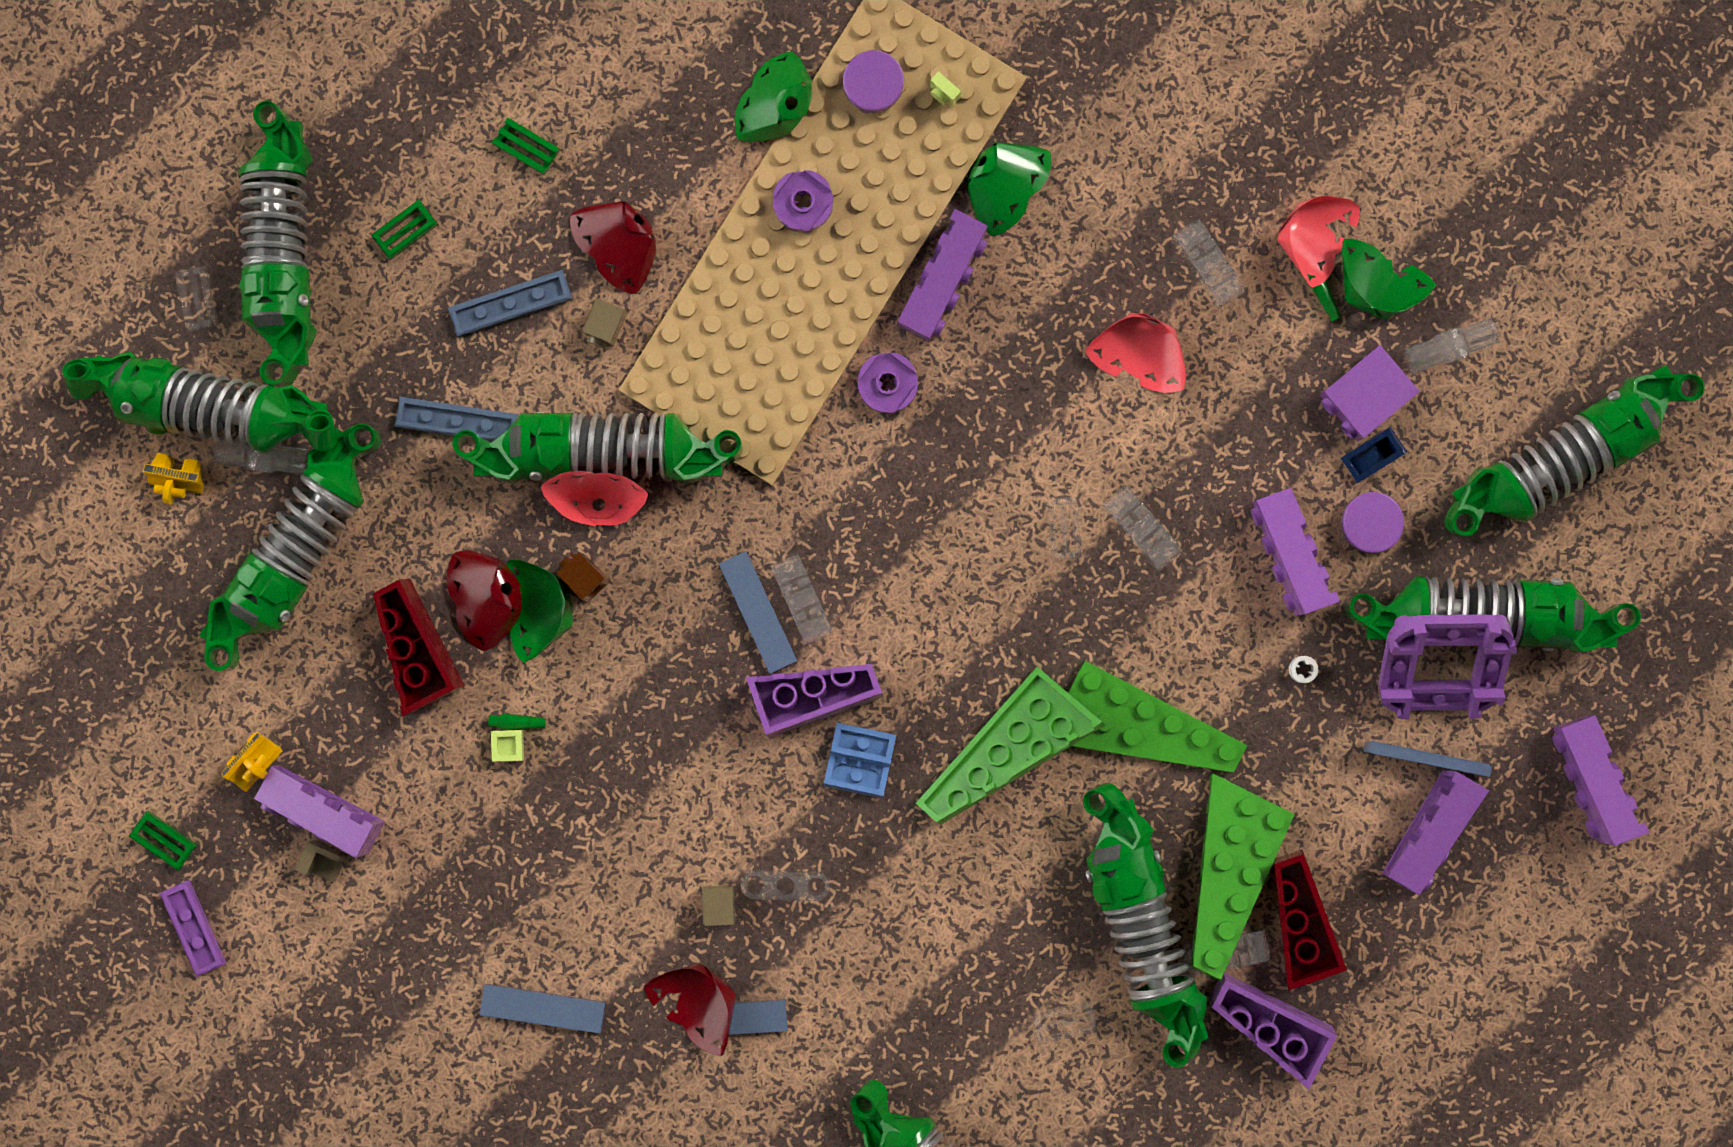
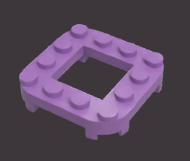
(1489, 672)

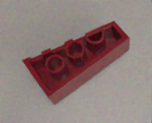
(415, 649)
(1306, 932)

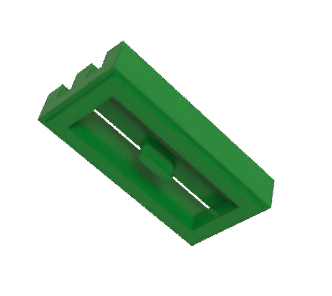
(504, 133)
(418, 205)
(184, 855)

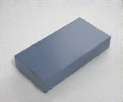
(759, 1017)

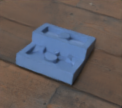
(859, 760)

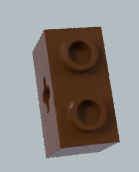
(582, 576)

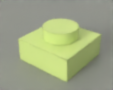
(944, 90)
(507, 745)

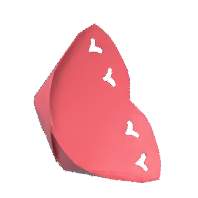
(1310, 240)
(1141, 351)
(591, 487)

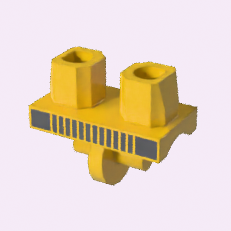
(174, 482)
(251, 761)

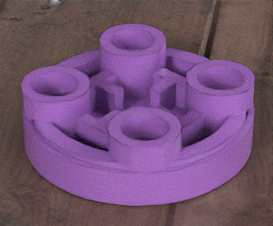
(873, 81)
(1372, 522)

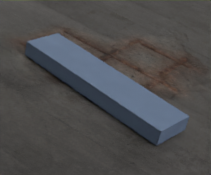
(510, 303)
(451, 419)
(758, 612)
(1427, 758)
(542, 1008)

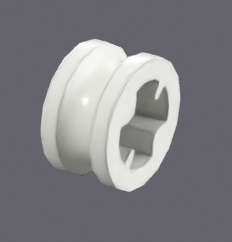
(1307, 661)

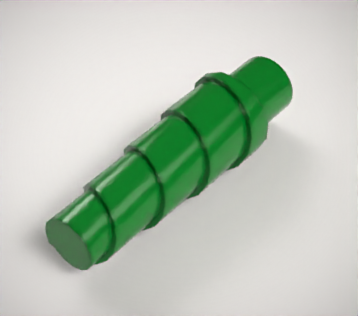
(1326, 299)
(514, 721)

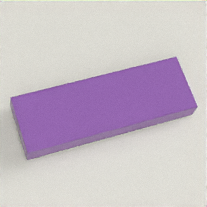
(193, 928)

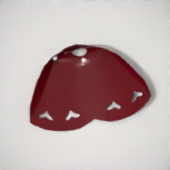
(616, 241)
(482, 597)
(702, 1004)

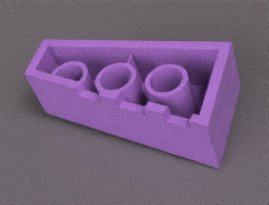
(943, 276)
(1292, 553)
(811, 695)
(1597, 782)
(319, 811)
(1434, 830)
(1277, 1028)

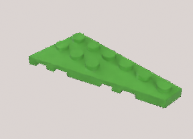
(1147, 726)
(1020, 736)
(1235, 861)

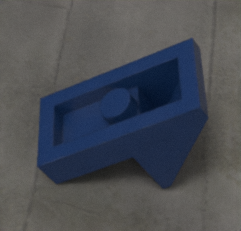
(1374, 454)

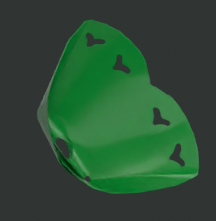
(769, 97)
(1006, 181)
(1375, 286)
(544, 611)

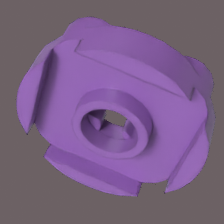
(803, 183)
(870, 384)

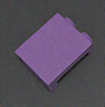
(1368, 394)

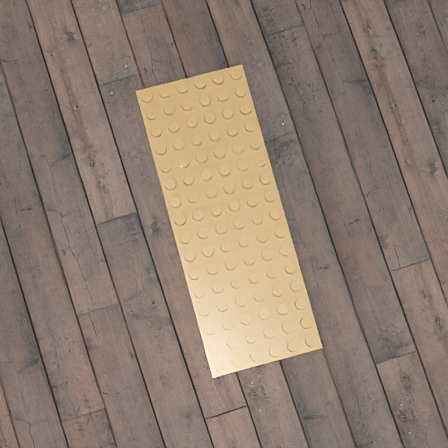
(785, 310)

